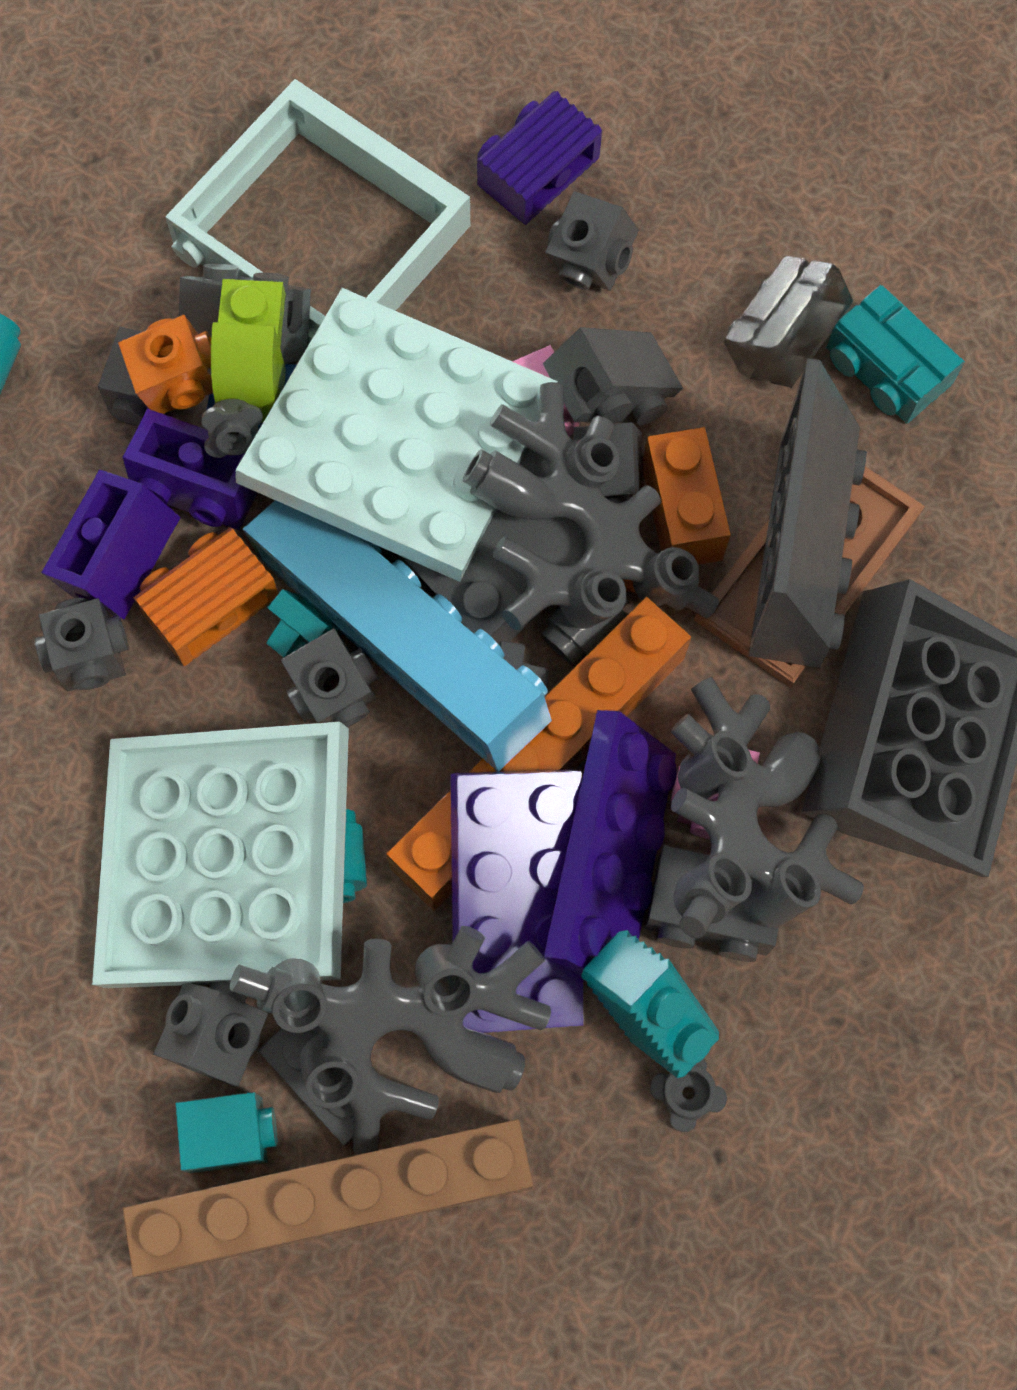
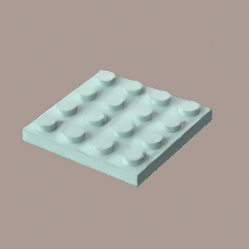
(385, 429)
(222, 855)

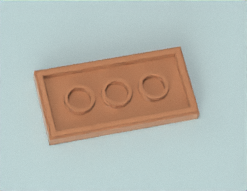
(882, 523)

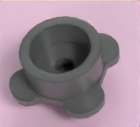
(230, 427)
(686, 1111)

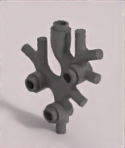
(614, 548)
(724, 769)
(354, 1017)

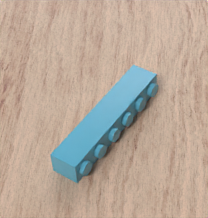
(405, 631)

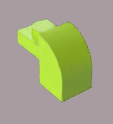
(248, 343)

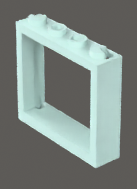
(365, 152)

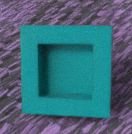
(298, 623)

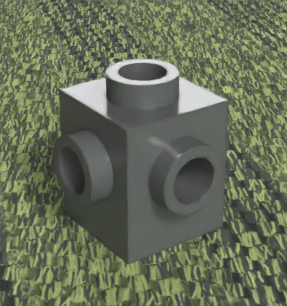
(591, 242)
(82, 644)
(316, 666)
(211, 1032)

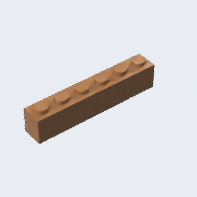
(326, 1198)

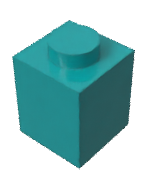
(224, 1132)

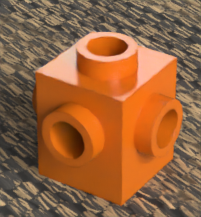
(169, 364)

